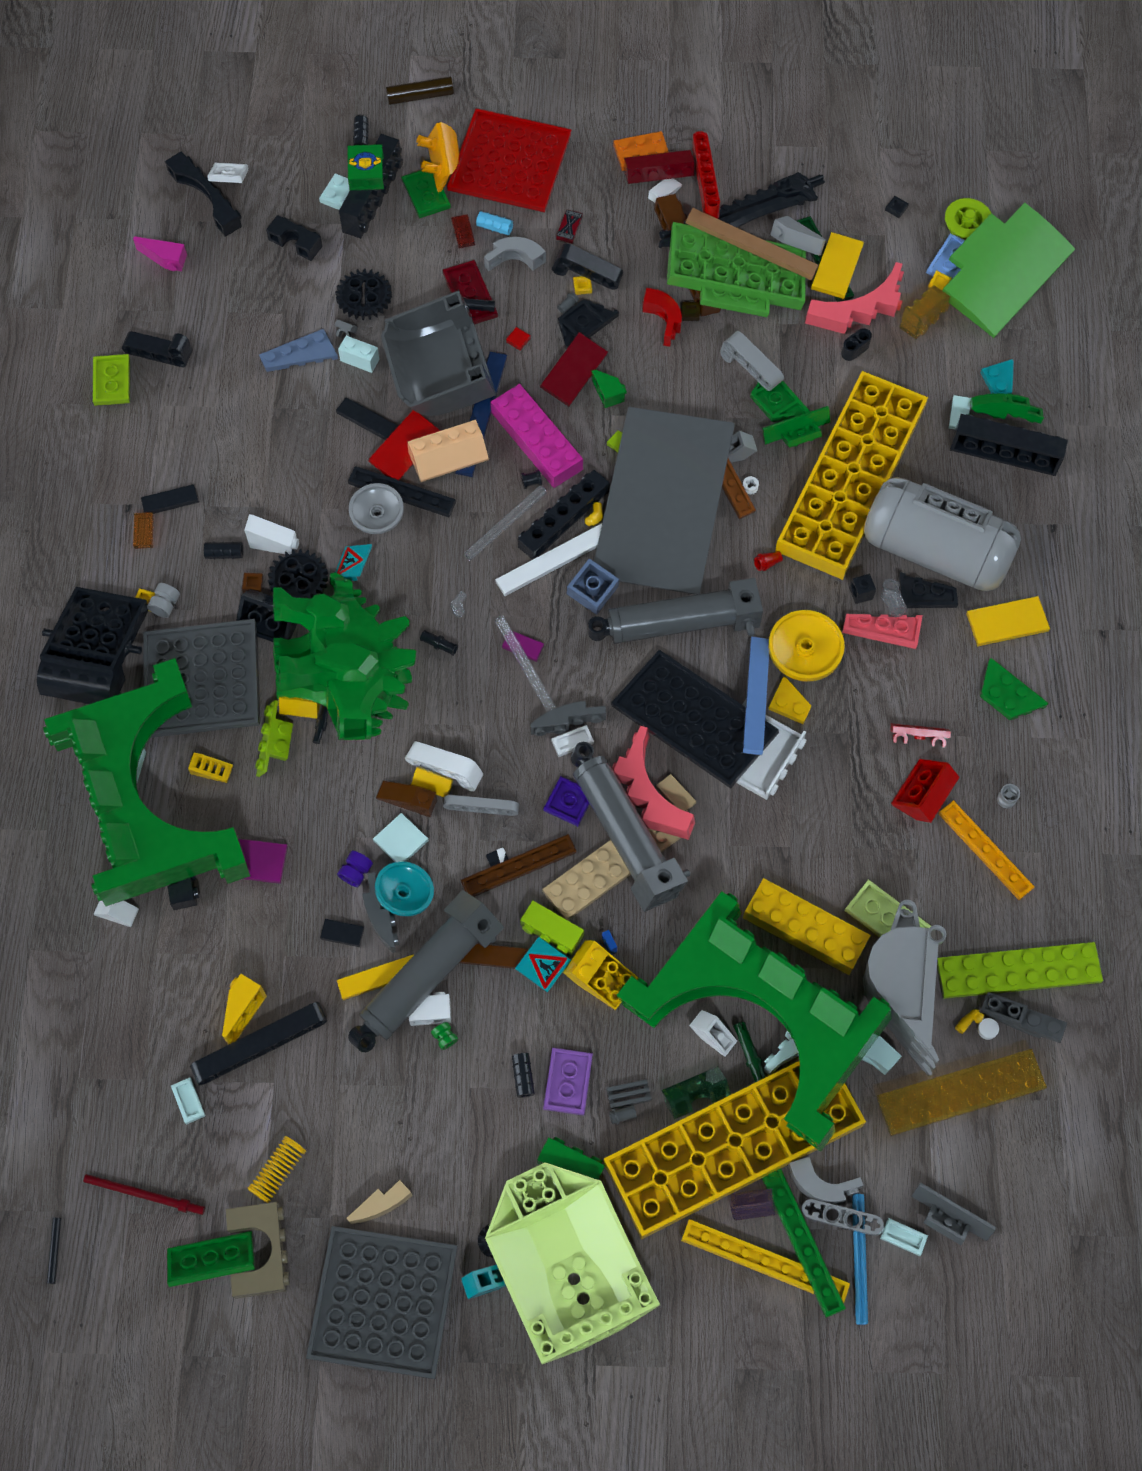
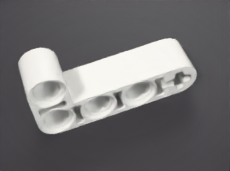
(445, 763)

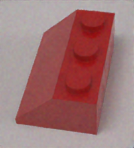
(926, 789)

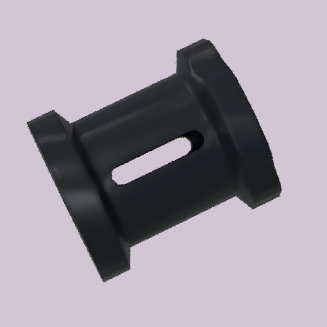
(531, 479)

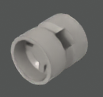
(163, 601)

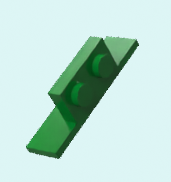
(798, 429)

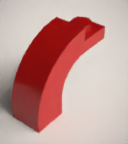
(665, 306)

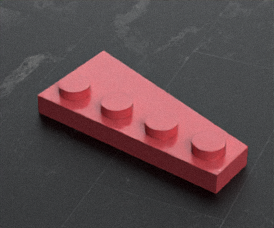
(893, 630)

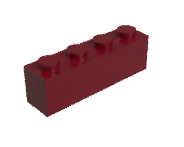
(659, 166)

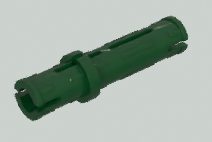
(753, 1061)

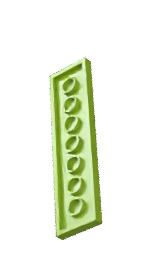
(1019, 970)

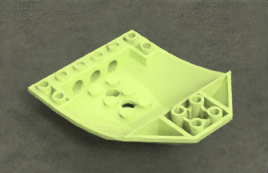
(557, 1226)

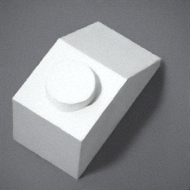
(432, 1010)
(713, 1032)

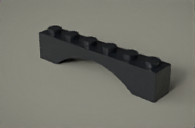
(184, 172)

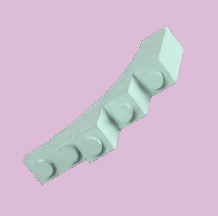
(880, 1055)

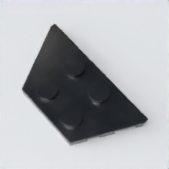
(584, 318)

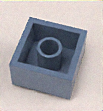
(592, 586)

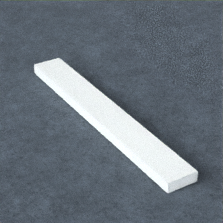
(549, 561)

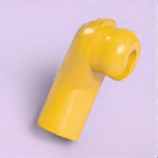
(595, 517)
(966, 1021)

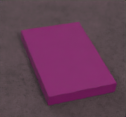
(264, 860)

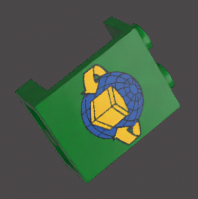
(365, 167)

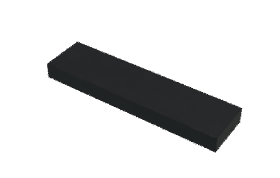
(366, 419)

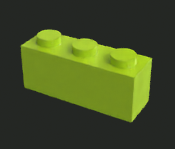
(551, 928)

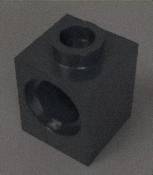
(862, 588)

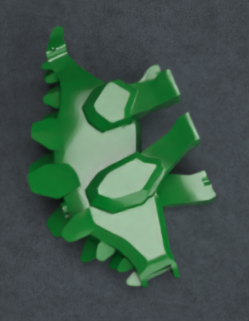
(343, 659)

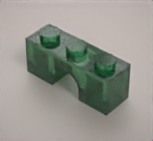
(709, 1084)

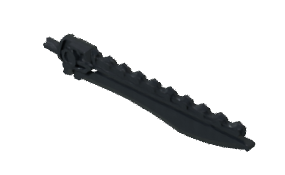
(780, 195)

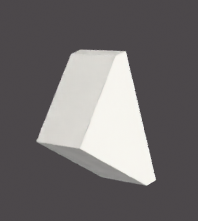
(119, 912)

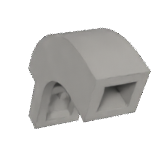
(515, 248)
(815, 1188)

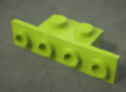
(275, 739)

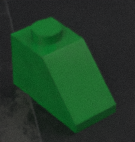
(608, 388)

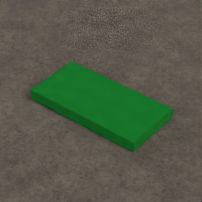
(210, 1259)

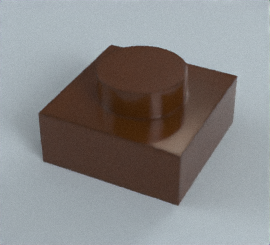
(252, 581)

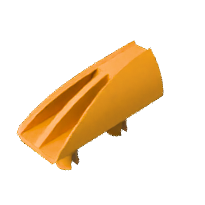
(443, 153)

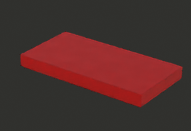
(393, 455)

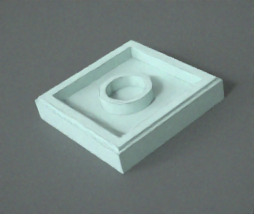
(400, 839)

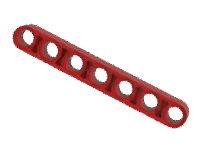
(705, 174)

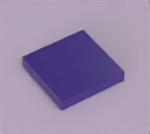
(567, 802)

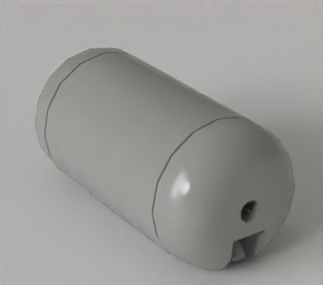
(942, 533)

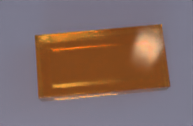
(143, 530)

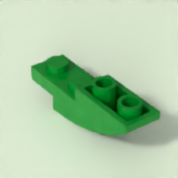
(1001, 404)

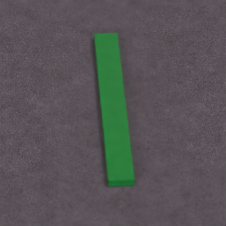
(804, 1244)

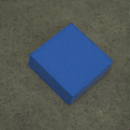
(609, 942)

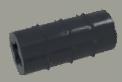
(361, 130)
(223, 550)
(523, 1075)

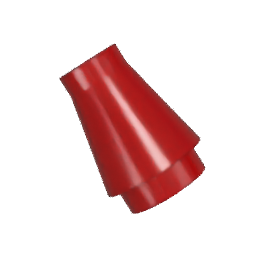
(767, 560)

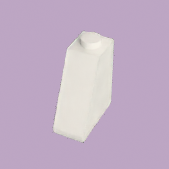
(270, 536)

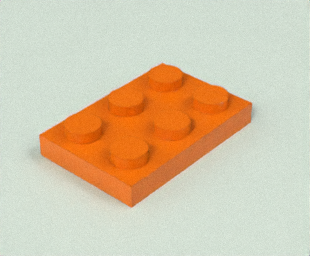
(639, 145)

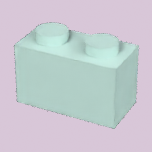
(358, 354)

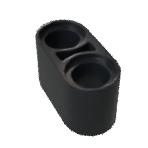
(856, 344)

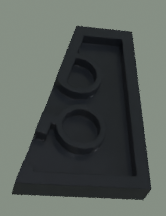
(925, 594)

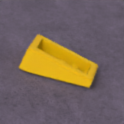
(196, 758)

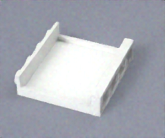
(772, 764)

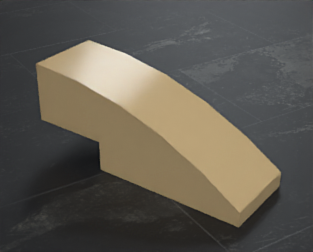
(380, 1204)

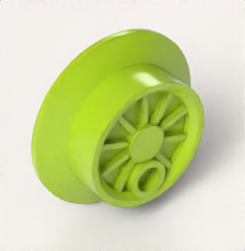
(965, 216)

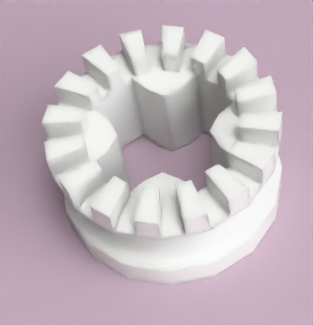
(754, 488)

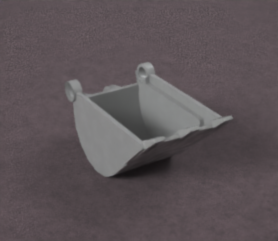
(904, 975)

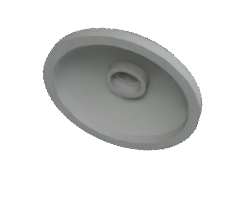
(372, 500)

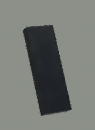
(170, 499)

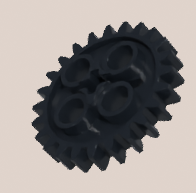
(352, 290)
(298, 576)

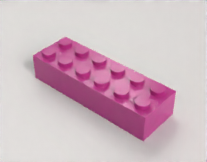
(537, 435)

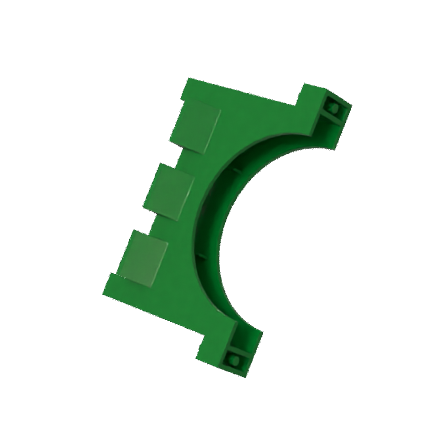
(138, 844)
(727, 962)

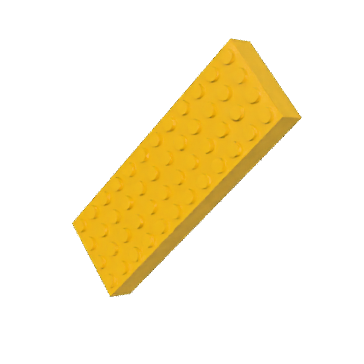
(849, 473)
(718, 1151)

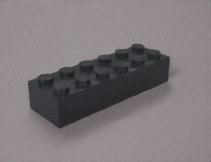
(361, 205)
(1009, 444)

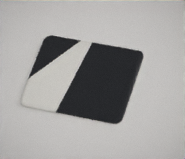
(496, 857)

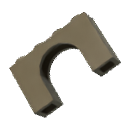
(272, 1276)

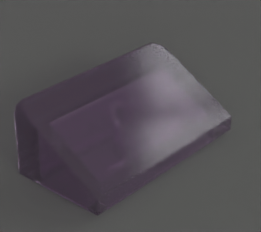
(752, 1204)

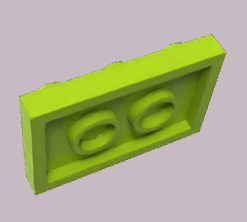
(111, 379)

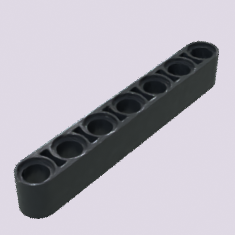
(258, 1043)

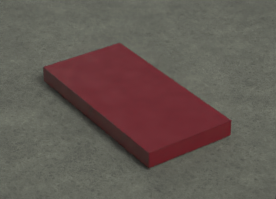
(469, 282)
(573, 369)

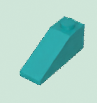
(483, 1281)

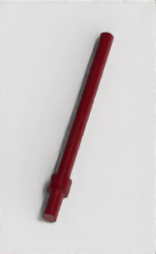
(183, 1204)

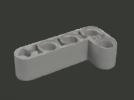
(752, 359)

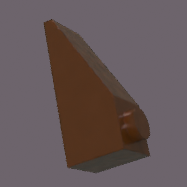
(408, 797)

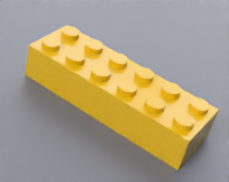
(806, 926)

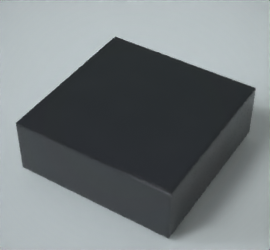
(896, 206)

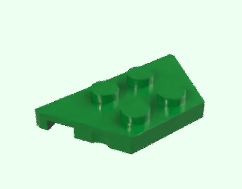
(778, 403)
(1008, 693)

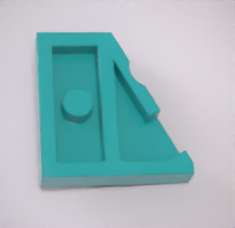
(999, 377)

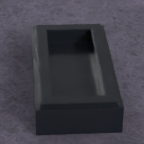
(342, 933)

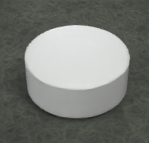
(988, 1028)

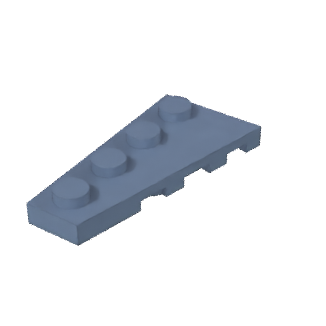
(300, 351)

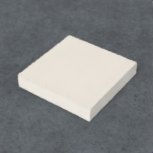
(228, 172)

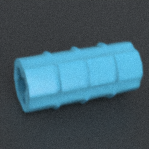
(494, 223)

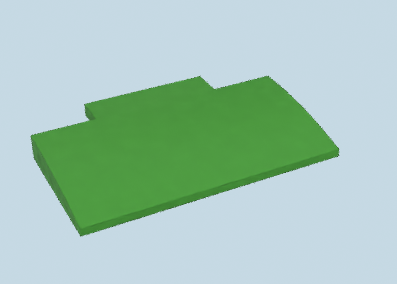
(1005, 267)
(730, 275)

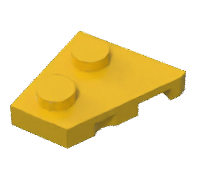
(790, 702)

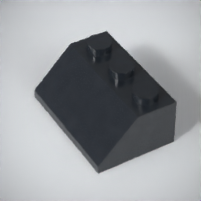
(260, 607)

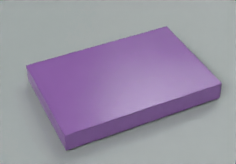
(568, 1081)

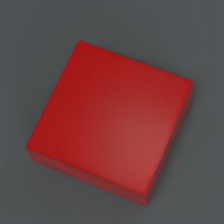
(518, 338)

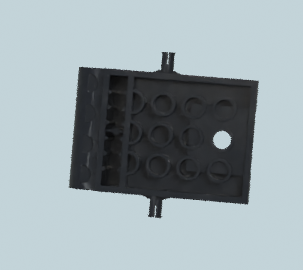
(89, 646)

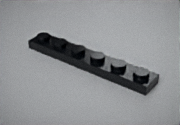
(409, 493)

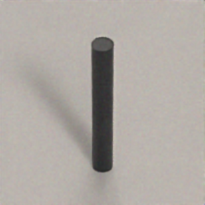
(53, 1254)

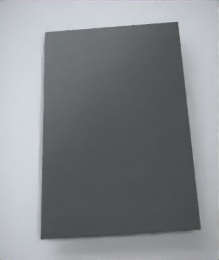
(664, 499)

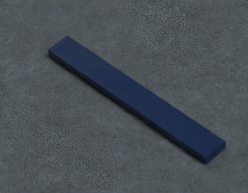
(482, 410)

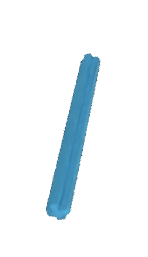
(860, 1270)

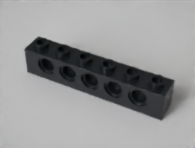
(535, 547)

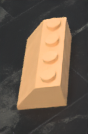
(447, 450)

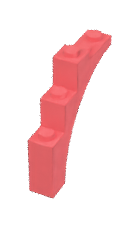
(840, 315)
(657, 811)

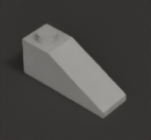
(796, 235)

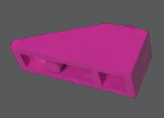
(166, 254)

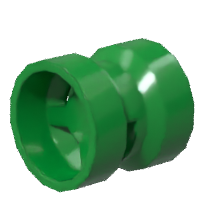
(444, 1035)

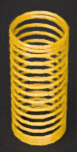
(252, 1187)

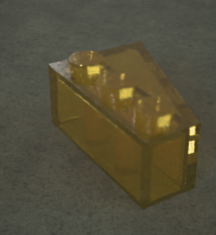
(924, 312)

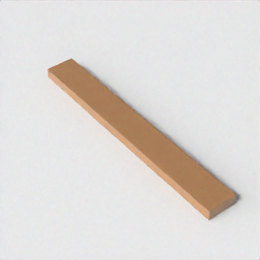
(751, 243)

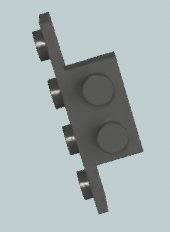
(951, 1218)

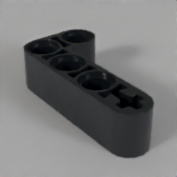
(587, 265)
(157, 349)

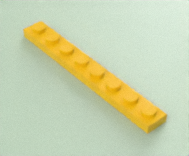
(753, 1257)

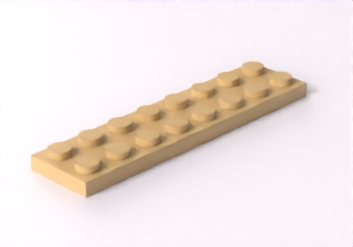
(594, 877)

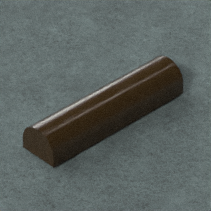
(420, 90)

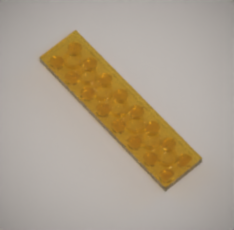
(961, 1092)

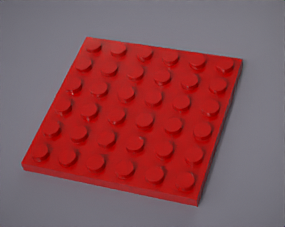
(510, 160)

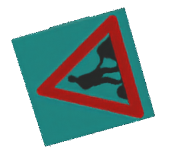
(353, 561)
(543, 964)

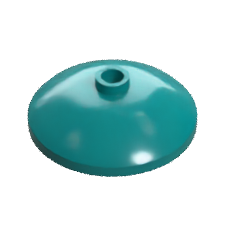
(407, 880)

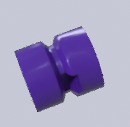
(356, 866)

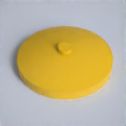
(806, 645)

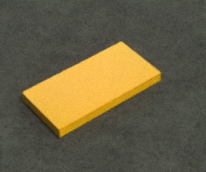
(837, 265)
(1008, 621)

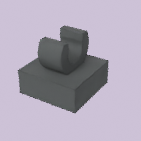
(345, 327)

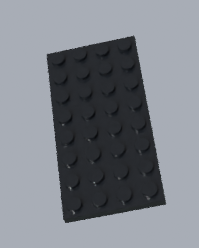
(690, 717)

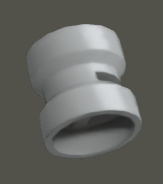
(1011, 792)

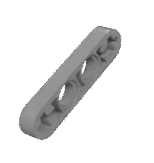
(481, 805)
(842, 1218)

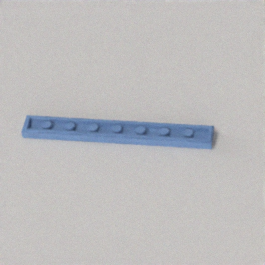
(756, 696)

